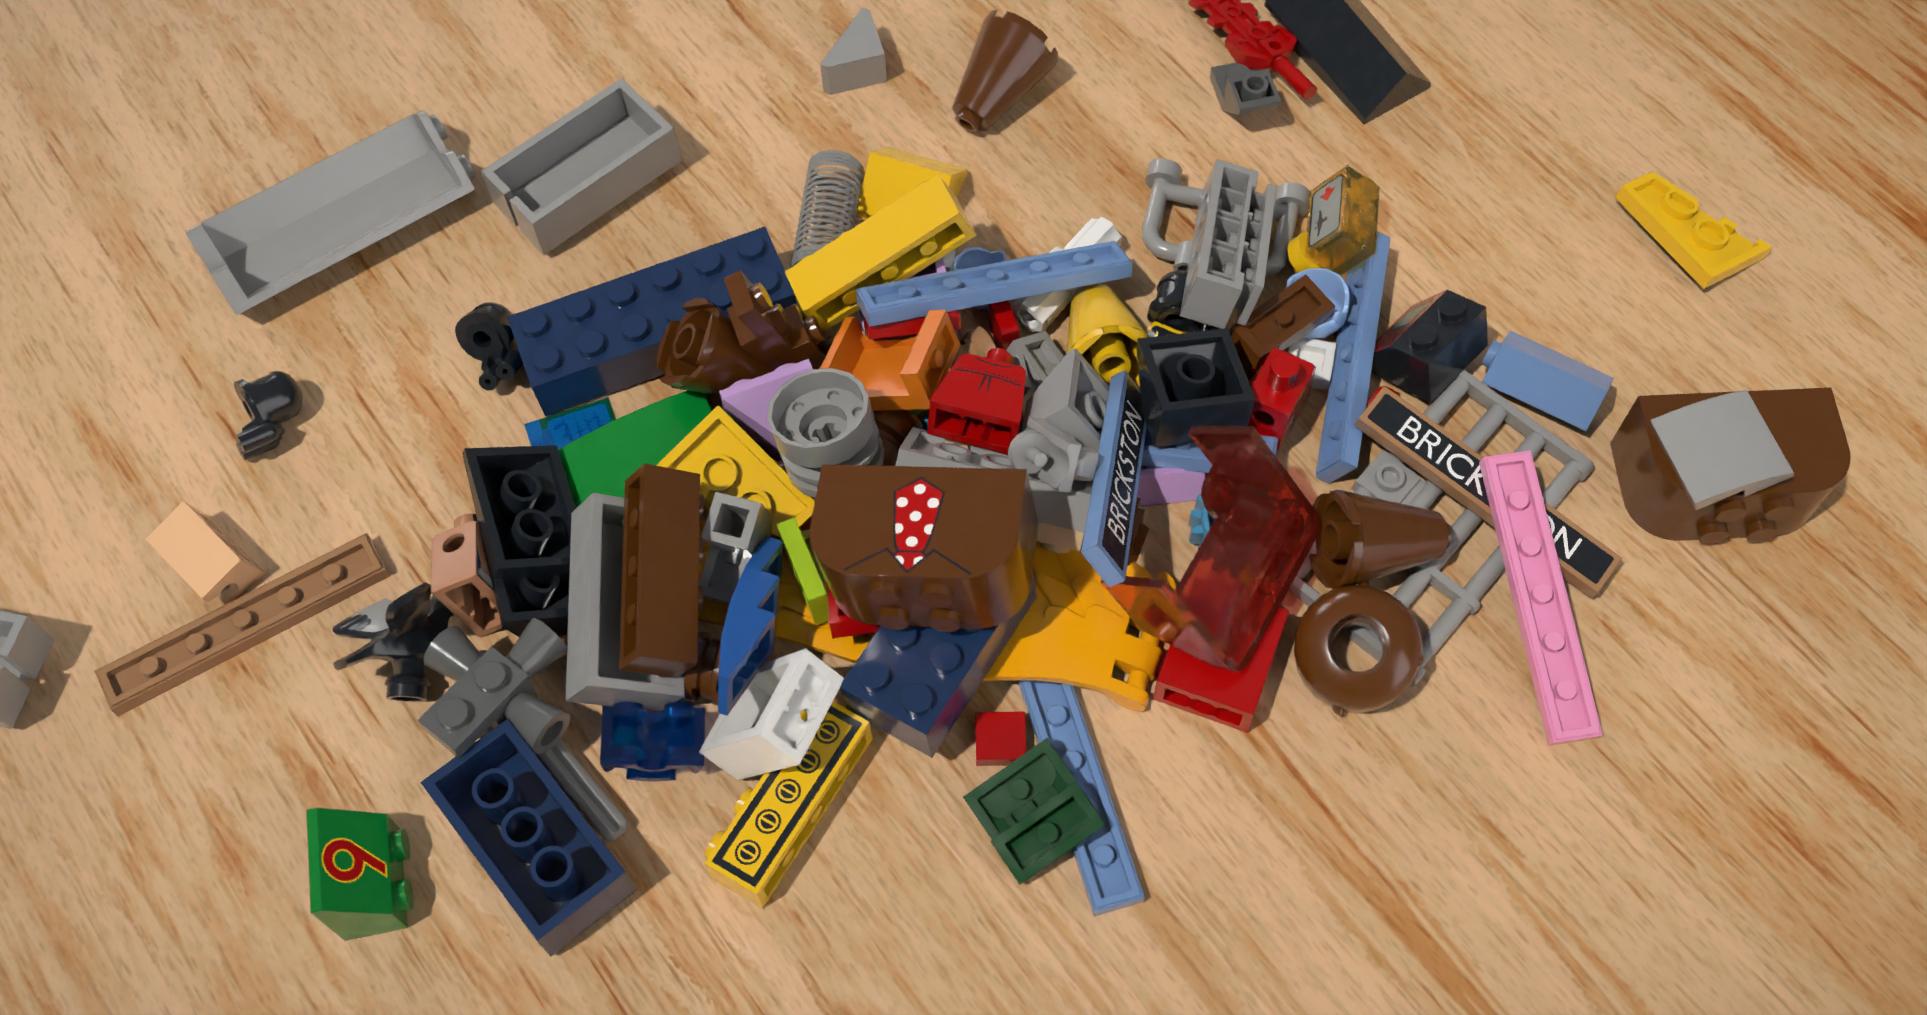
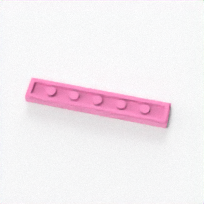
(1540, 598)

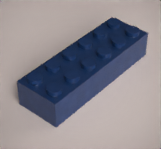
(613, 330)

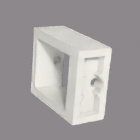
(773, 709)

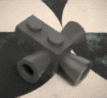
(494, 689)

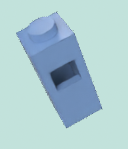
(1546, 379)

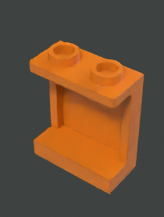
(897, 369)

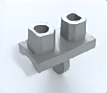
(1052, 455)

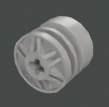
(821, 421)

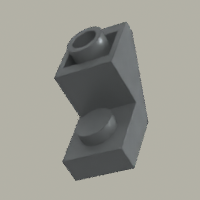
(1244, 89)

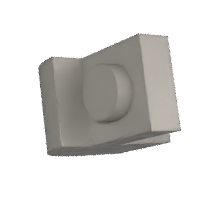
(733, 533)

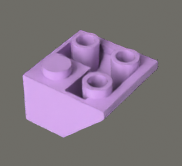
(749, 402)

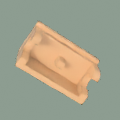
(203, 554)

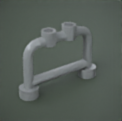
(1164, 180)

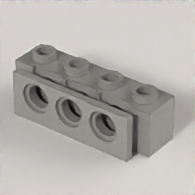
(1228, 246)

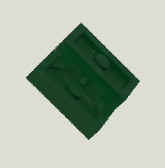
(1034, 811)

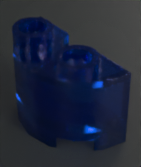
(652, 742)

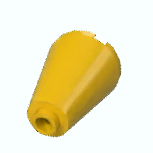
(1104, 332)

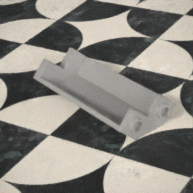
(331, 210)

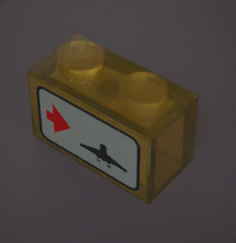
(1342, 221)

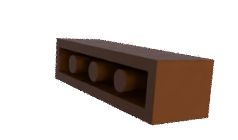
(661, 572)

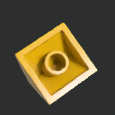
(897, 172)

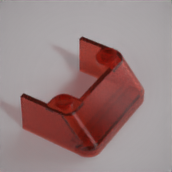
(1244, 561)

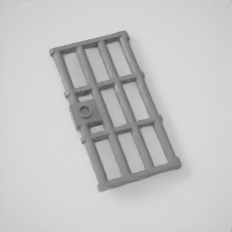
(1393, 481)

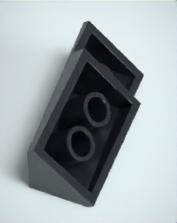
(1351, 54)
(525, 531)

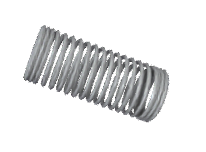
(835, 158)

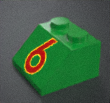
(357, 872)

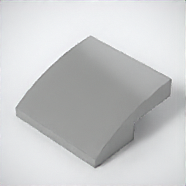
(1721, 448)

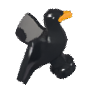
(398, 634)

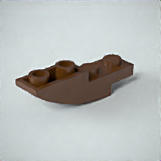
(771, 332)

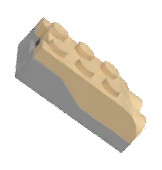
(1059, 514)

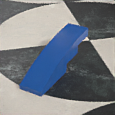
(750, 623)

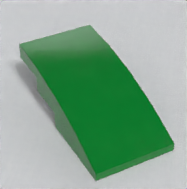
(619, 448)

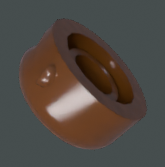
(1348, 689)

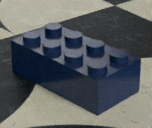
(923, 678)
(529, 837)

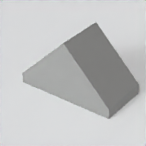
(855, 58)

